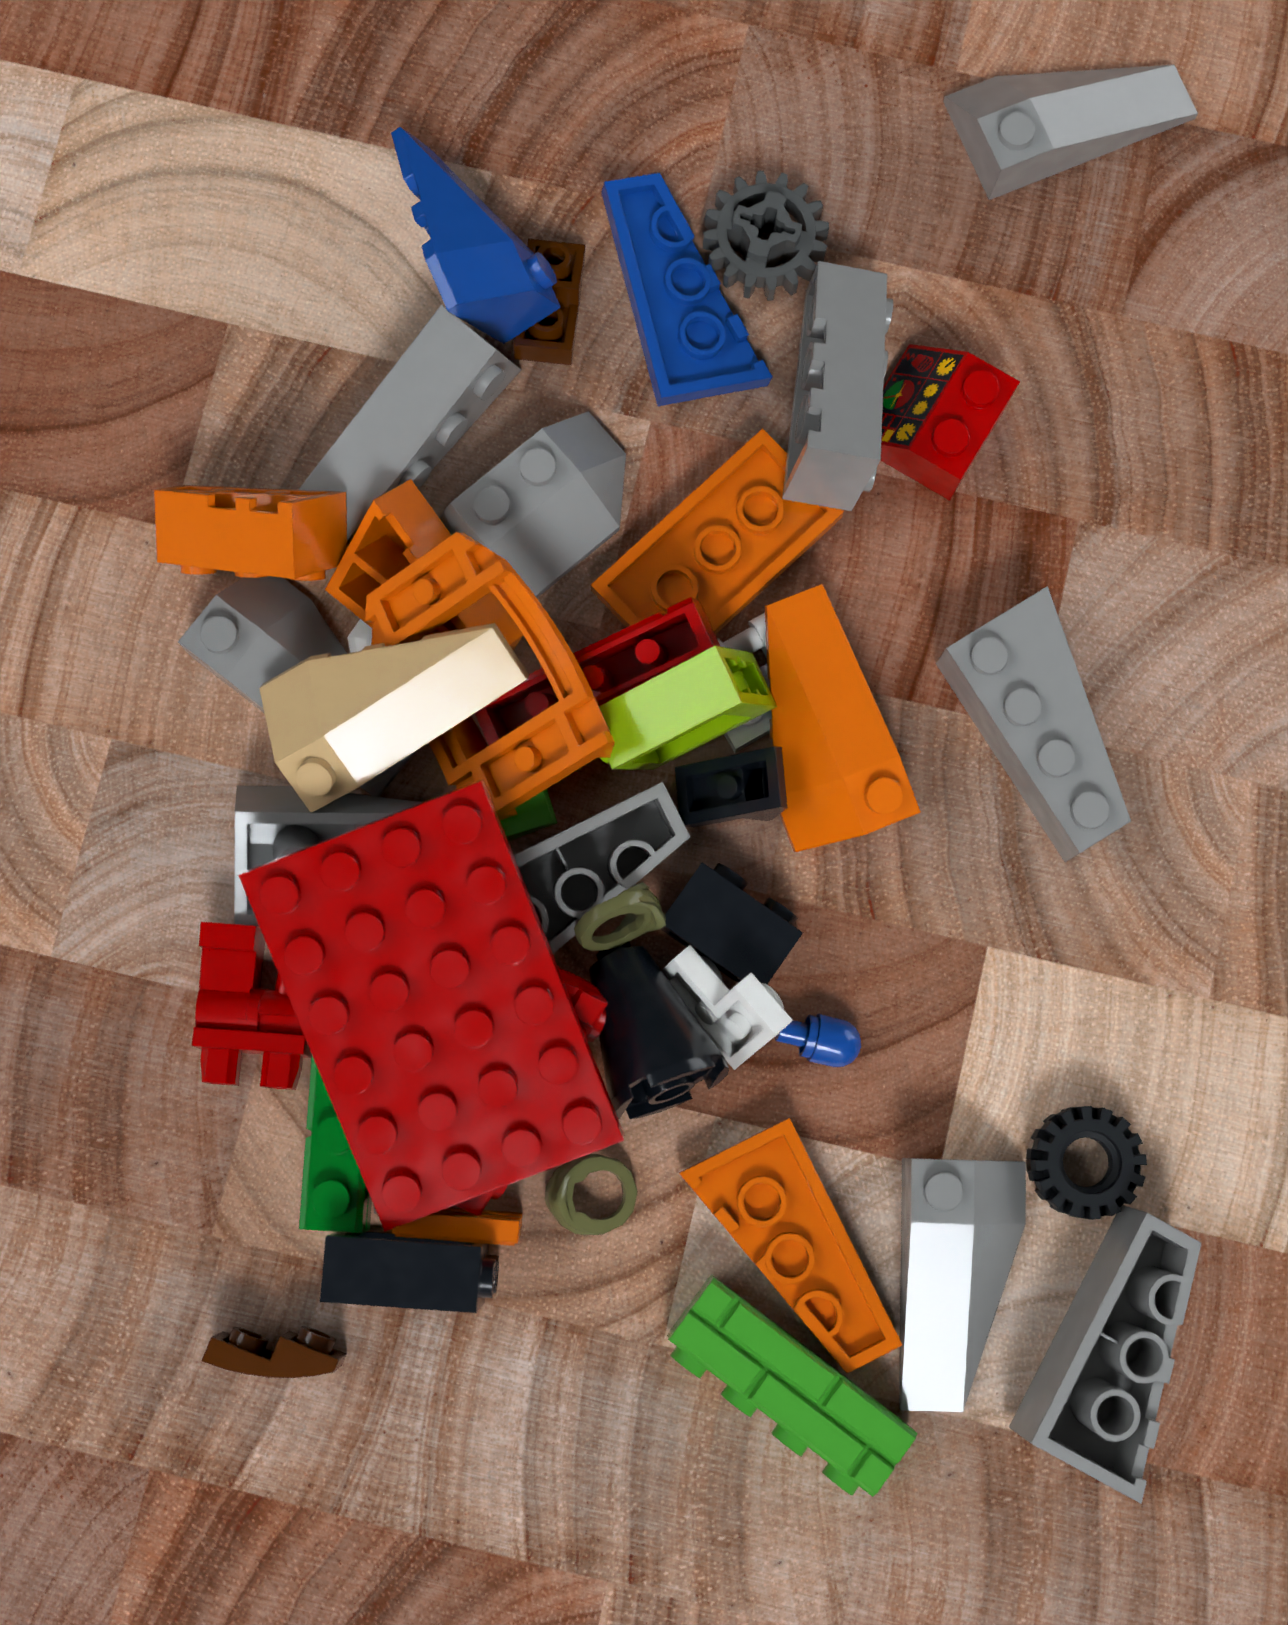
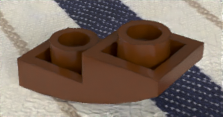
(554, 336)
(294, 1356)

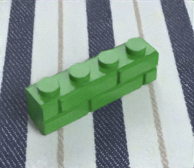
(791, 1386)

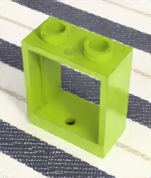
(685, 708)

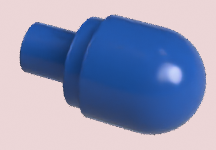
(823, 1040)

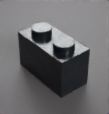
(731, 925)

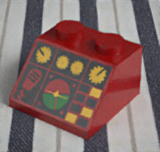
(940, 414)

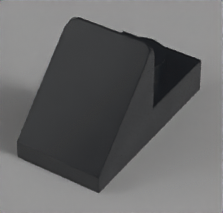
(732, 788)

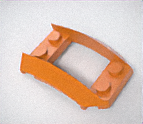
(542, 748)

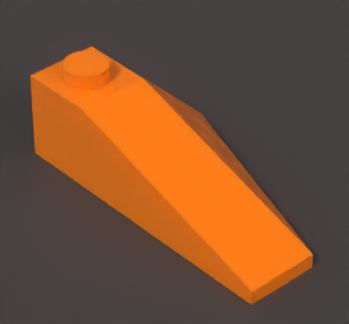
(833, 739)

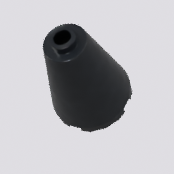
(650, 1036)

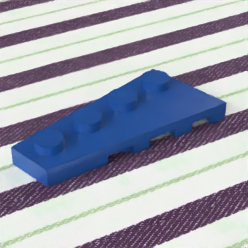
(680, 314)

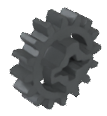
(760, 210)

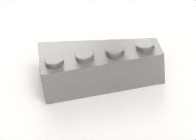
(838, 388)
(414, 415)
(1038, 722)
(599, 859)
(1112, 1354)

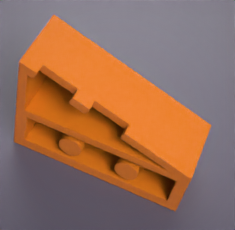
(251, 530)
(390, 538)

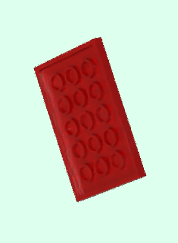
(432, 1005)

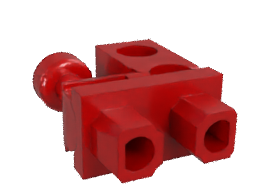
(239, 1016)

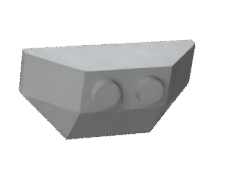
(547, 501)

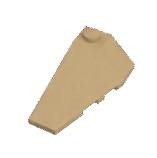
(366, 710)

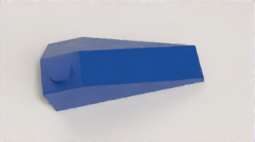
(472, 254)

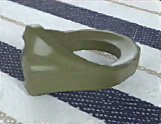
(642, 916)
(561, 1187)

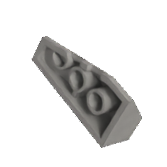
(1052, 121)
(258, 633)
(277, 823)
(955, 1259)

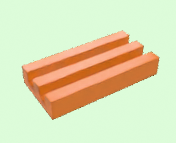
(463, 1226)

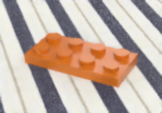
(718, 542)

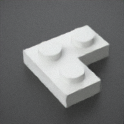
(735, 1019)

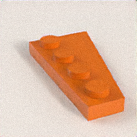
(790, 1230)

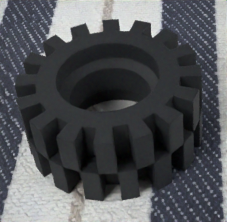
(1122, 1154)

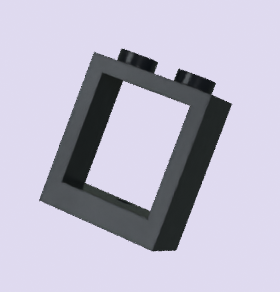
(407, 1272)

